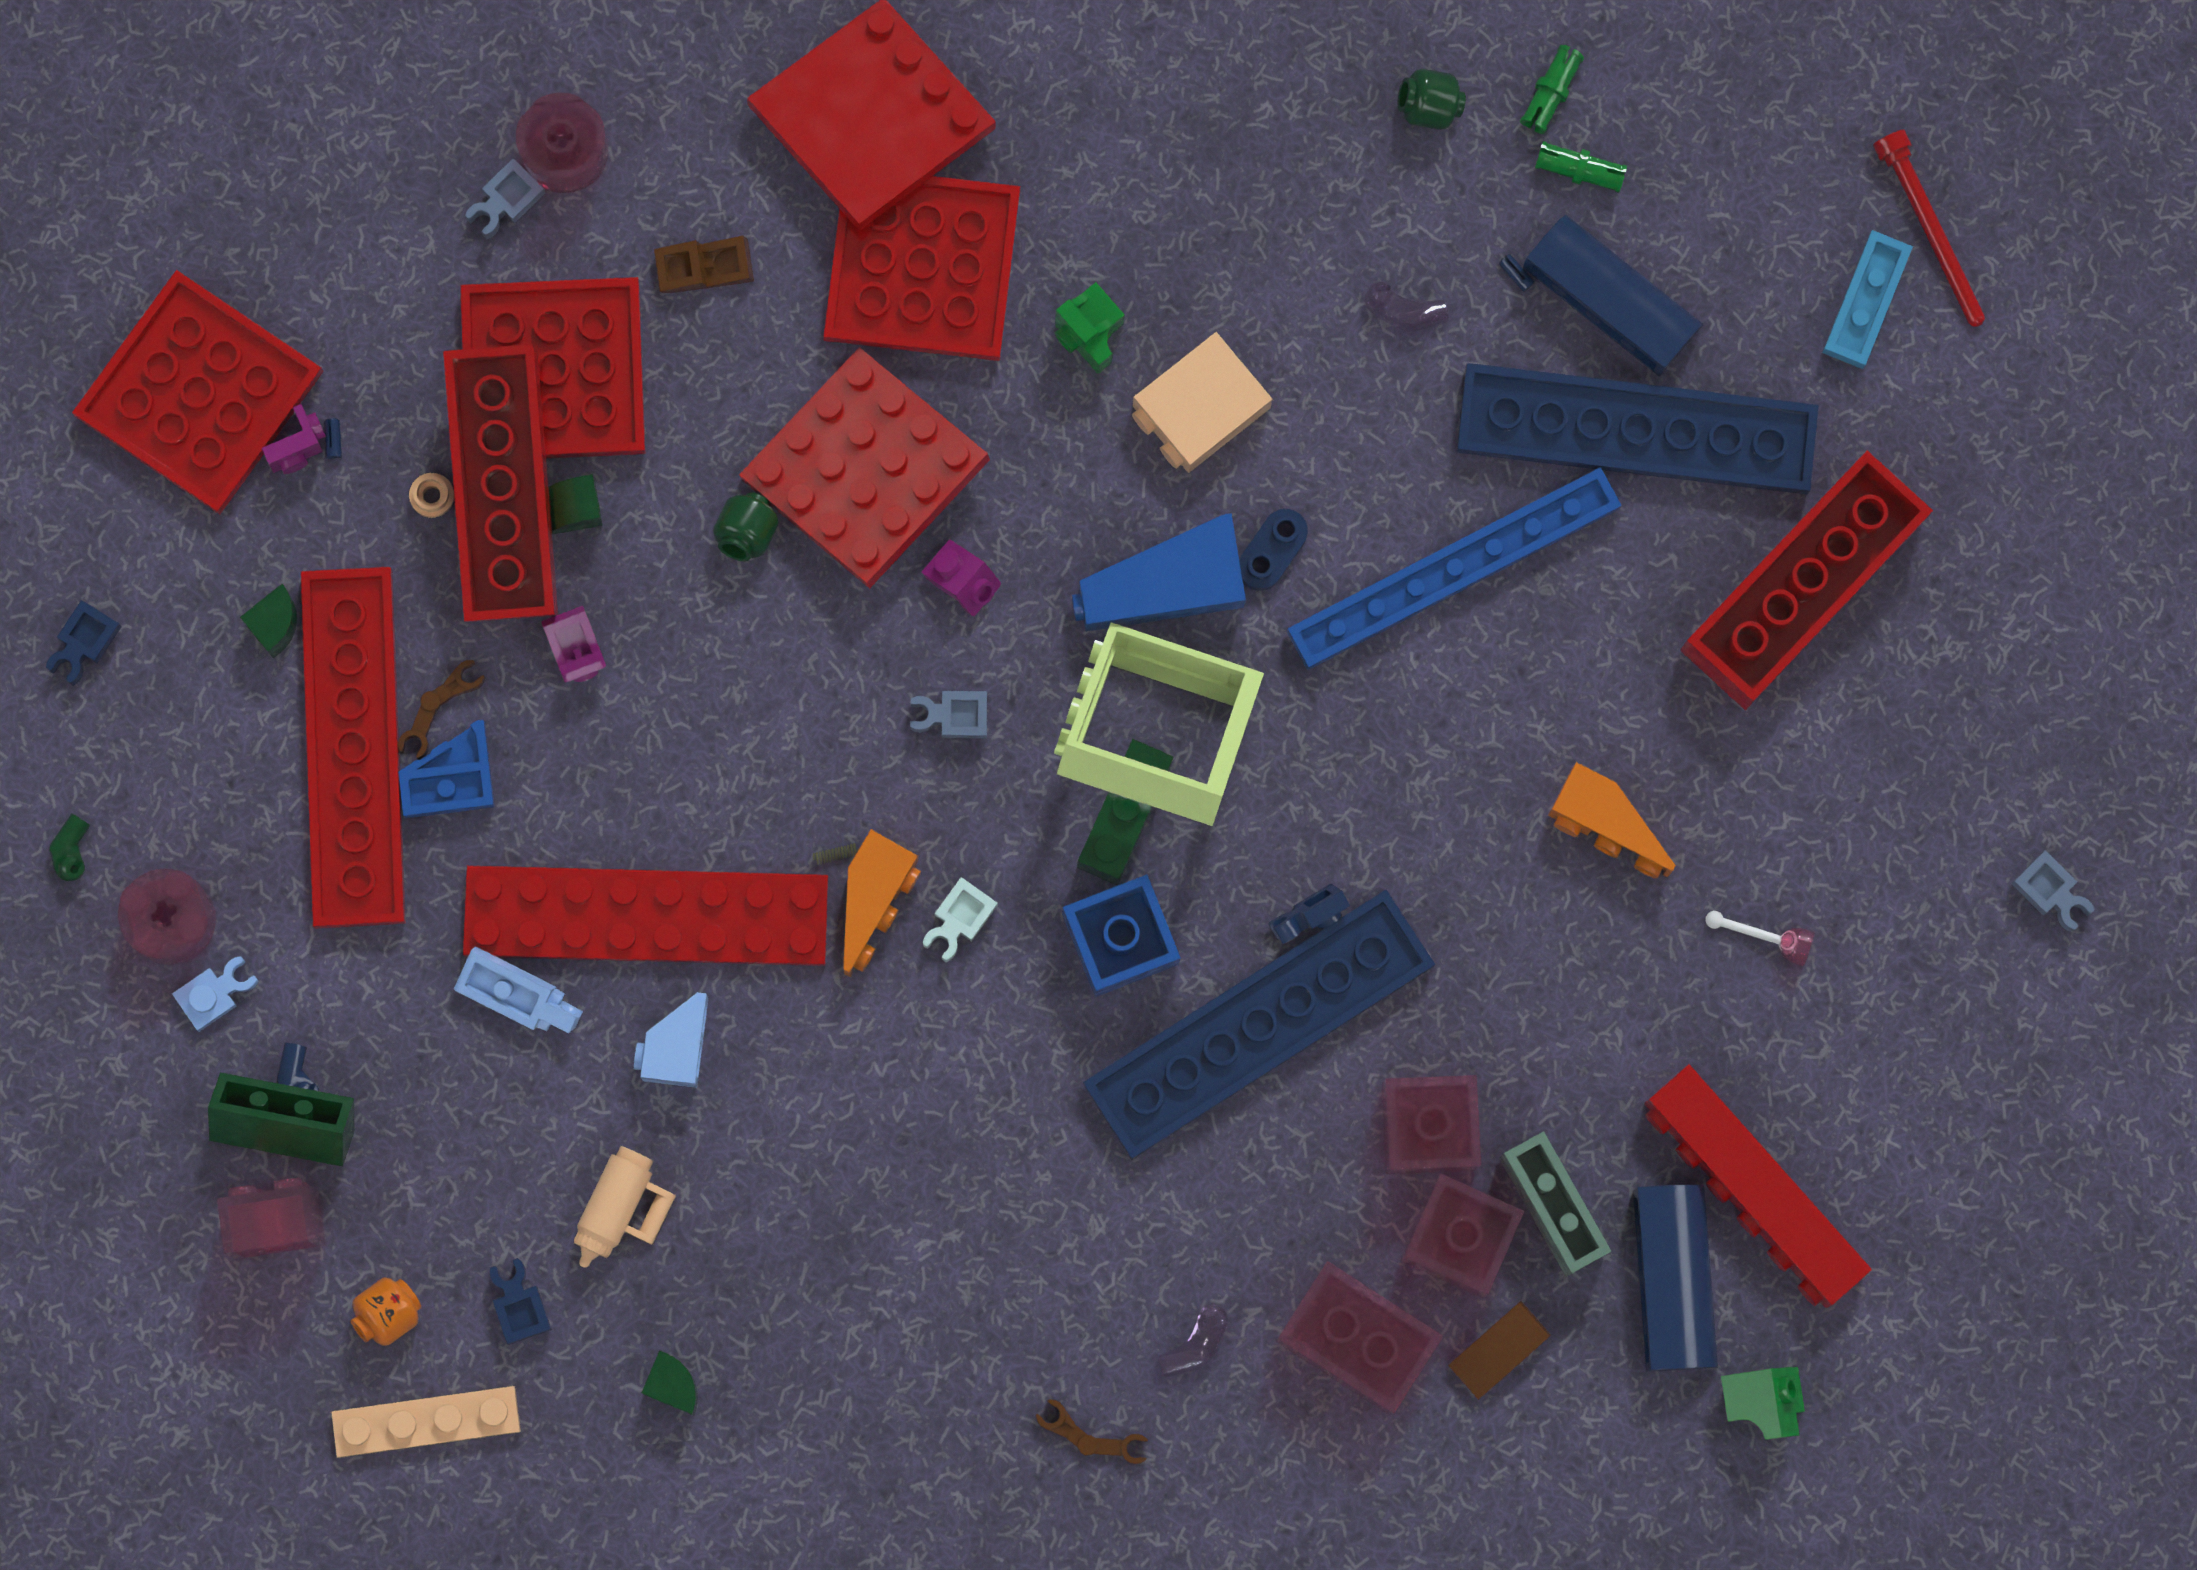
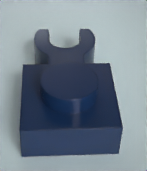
(86, 635)
(1316, 910)
(521, 1310)

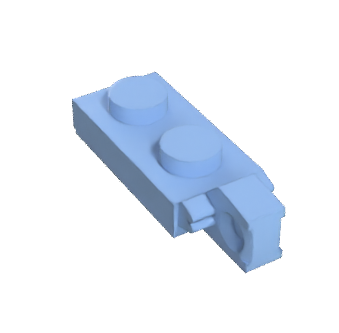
(515, 993)

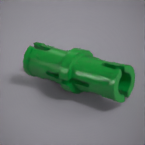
(1552, 89)
(1581, 166)

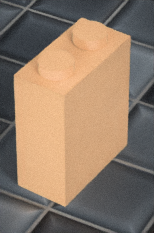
(1200, 403)

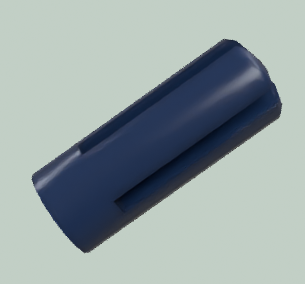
(1524, 283)
(333, 438)

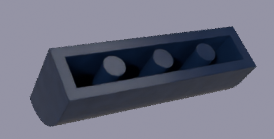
(1612, 295)
(1675, 1277)

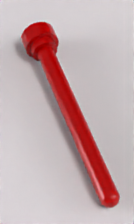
(1896, 153)

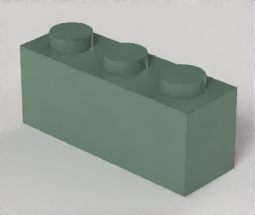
(1554, 1204)

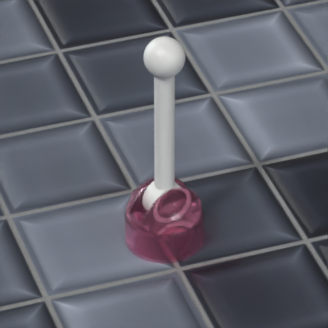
(1792, 944)

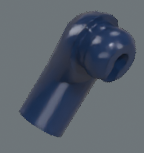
(291, 1067)

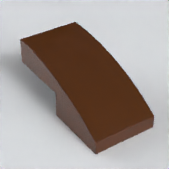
(704, 265)
(1499, 1350)

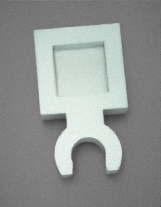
(963, 914)

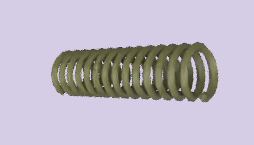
(832, 850)

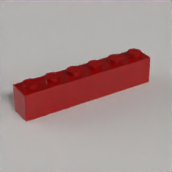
(1757, 1187)

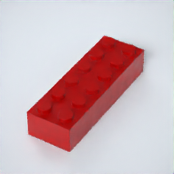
(500, 483)
(1806, 580)

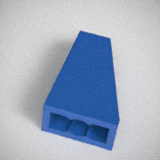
(1168, 581)

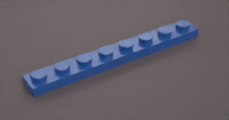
(1453, 568)

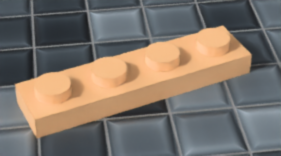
(426, 1421)

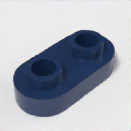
(1273, 548)

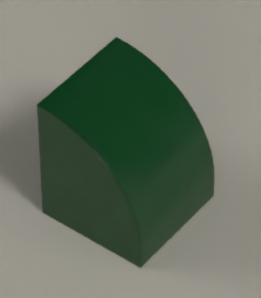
(574, 505)
(273, 620)
(672, 1384)

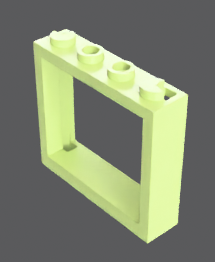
(1176, 667)

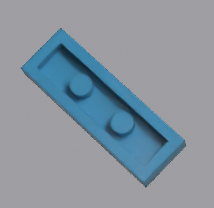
(1867, 299)

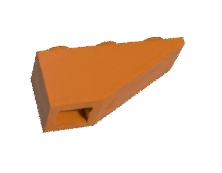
(1599, 805)
(874, 879)

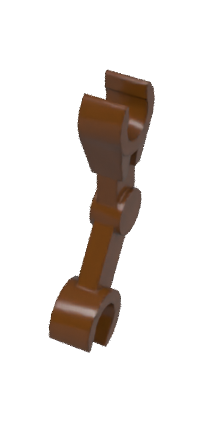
(432, 701)
(1086, 1443)

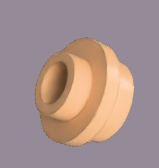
(421, 485)

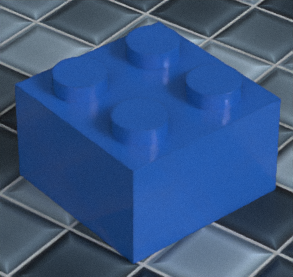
(1121, 935)

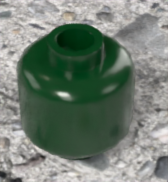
(1431, 99)
(745, 527)

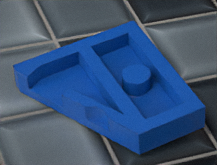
(450, 777)

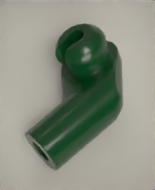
(65, 849)

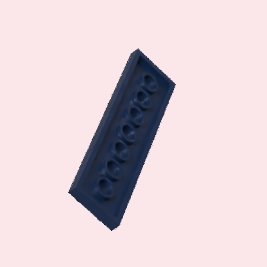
(1637, 428)
(1258, 1024)

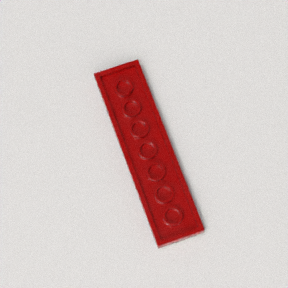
(352, 747)
(646, 915)

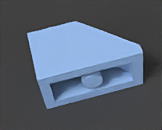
(674, 1045)

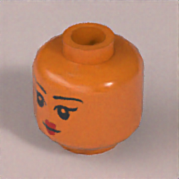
(385, 1311)

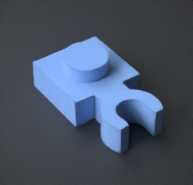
(209, 997)

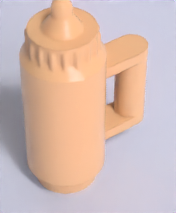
(614, 1205)

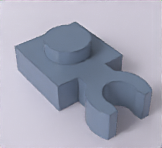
(508, 194)
(960, 714)
(2048, 886)

